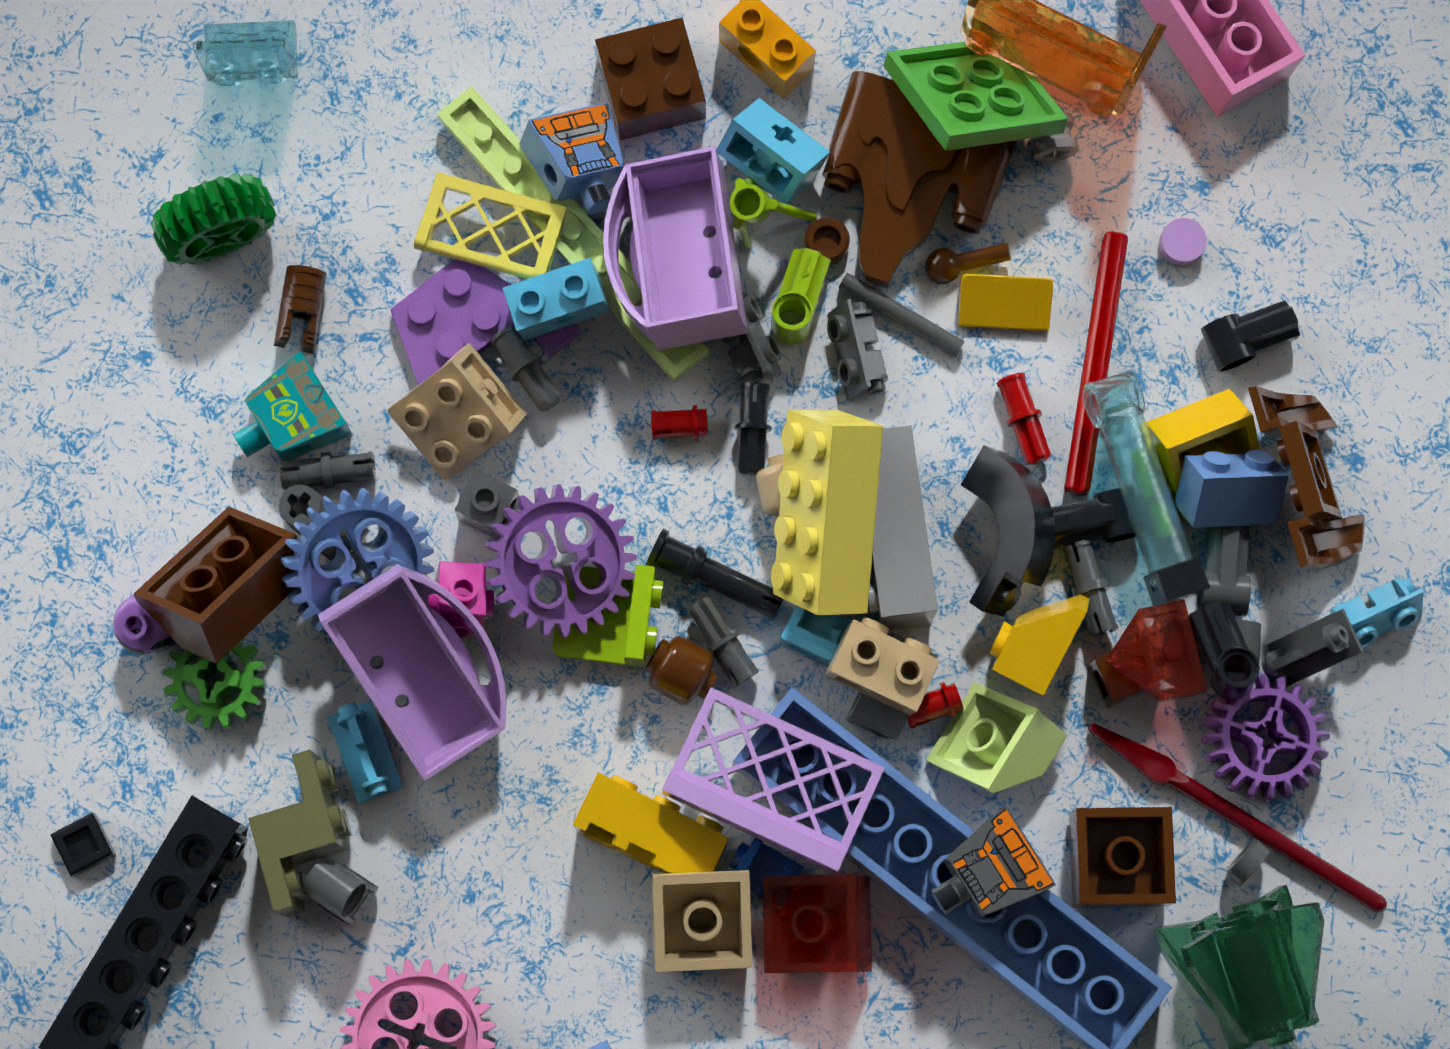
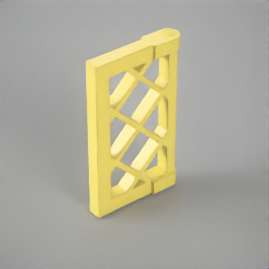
(480, 193)

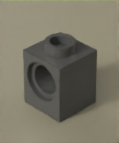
(484, 501)

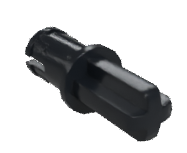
(752, 429)

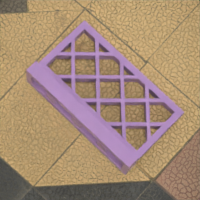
(754, 818)

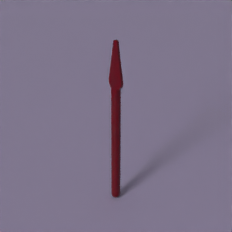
(1163, 771)

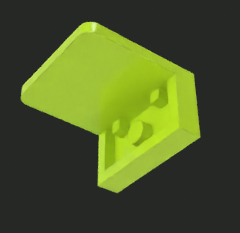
(625, 634)

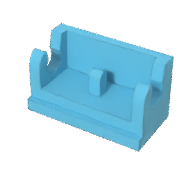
(814, 635)

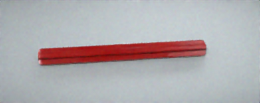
(1096, 359)

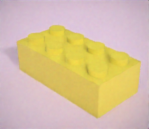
(827, 511)

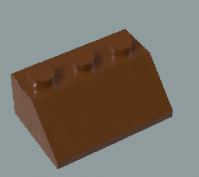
(220, 584)

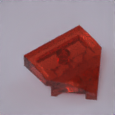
(1160, 653)

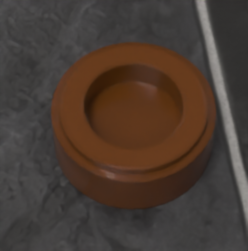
(829, 238)

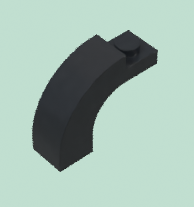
(1024, 528)

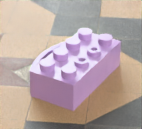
(673, 211)
(423, 660)

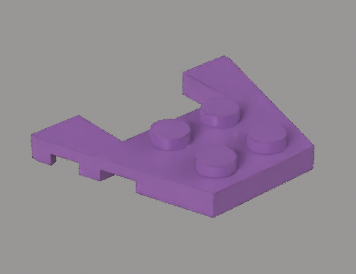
(460, 308)

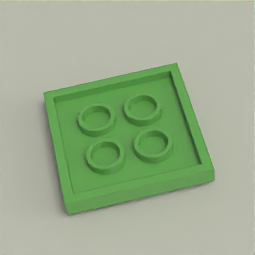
(973, 96)

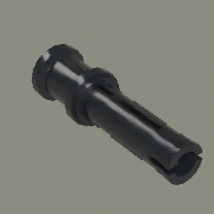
(694, 565)

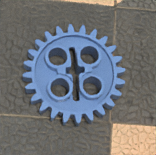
(395, 544)

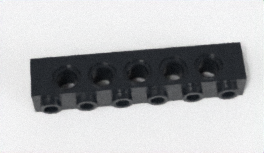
(146, 907)

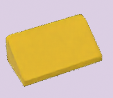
(1005, 302)

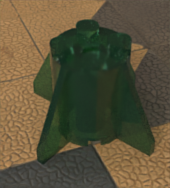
(1253, 966)

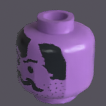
(138, 630)

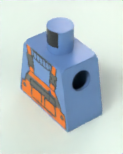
(576, 154)

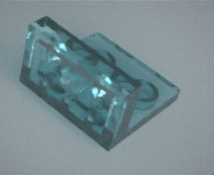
(248, 52)

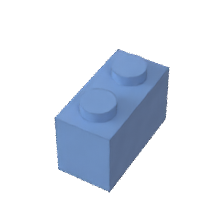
(1231, 489)

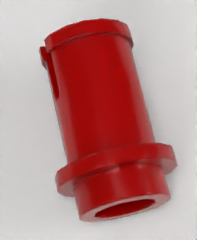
(679, 423)
(936, 705)

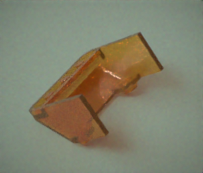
(1059, 51)

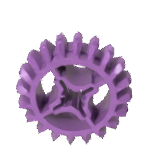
(1288, 743)

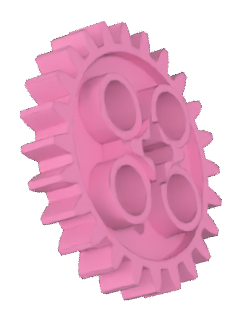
(434, 996)

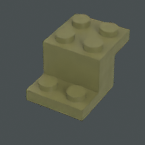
(300, 833)

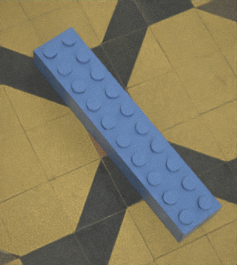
(1032, 946)

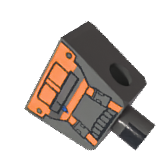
(993, 869)

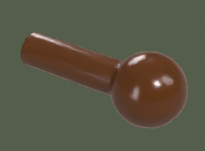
(945, 265)

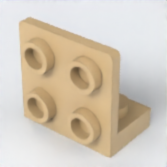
(457, 413)

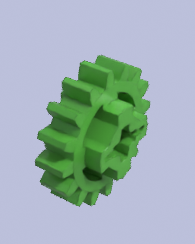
(212, 699)

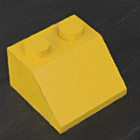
(1208, 425)
(1037, 642)

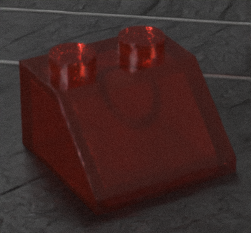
(817, 924)

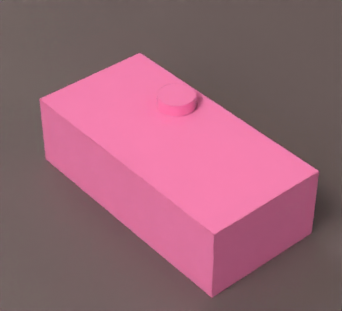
(1228, 46)

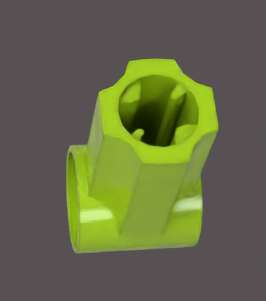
(799, 294)

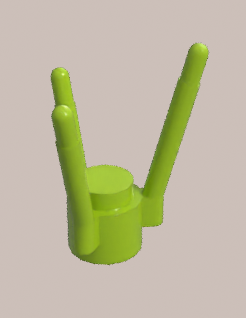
(754, 205)

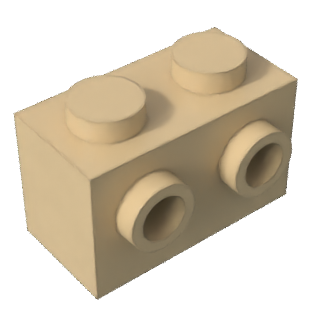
(883, 665)

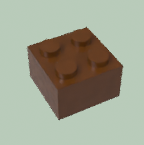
(651, 78)
(1122, 857)

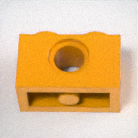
(767, 46)

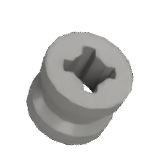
(1056, 146)

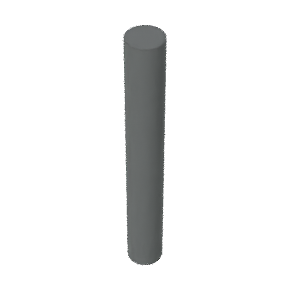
(901, 314)

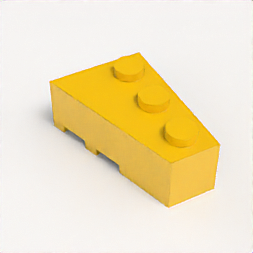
(649, 828)

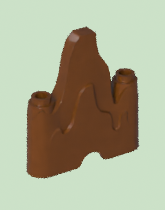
(905, 174)

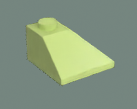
(996, 741)

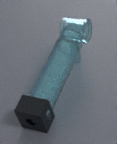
(1117, 410)

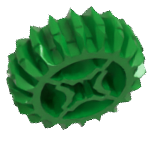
(213, 219)

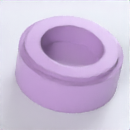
(1182, 241)

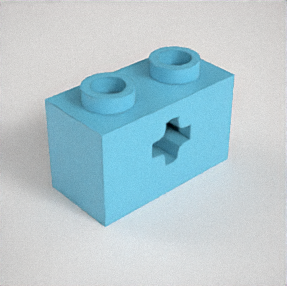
(772, 151)
(556, 299)

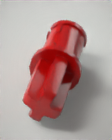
(1024, 418)

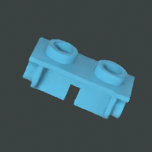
(1394, 607)
(365, 751)

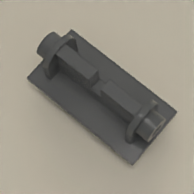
(851, 329)
(757, 351)
(1312, 648)

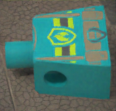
(291, 413)

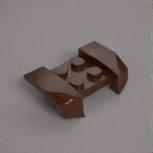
(1322, 536)

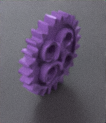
(600, 547)

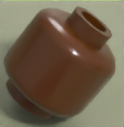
(681, 670)

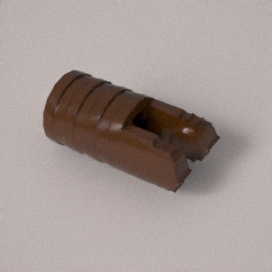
(301, 300)

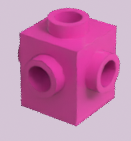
(468, 584)

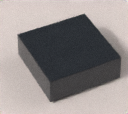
(83, 844)

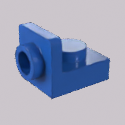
(762, 862)

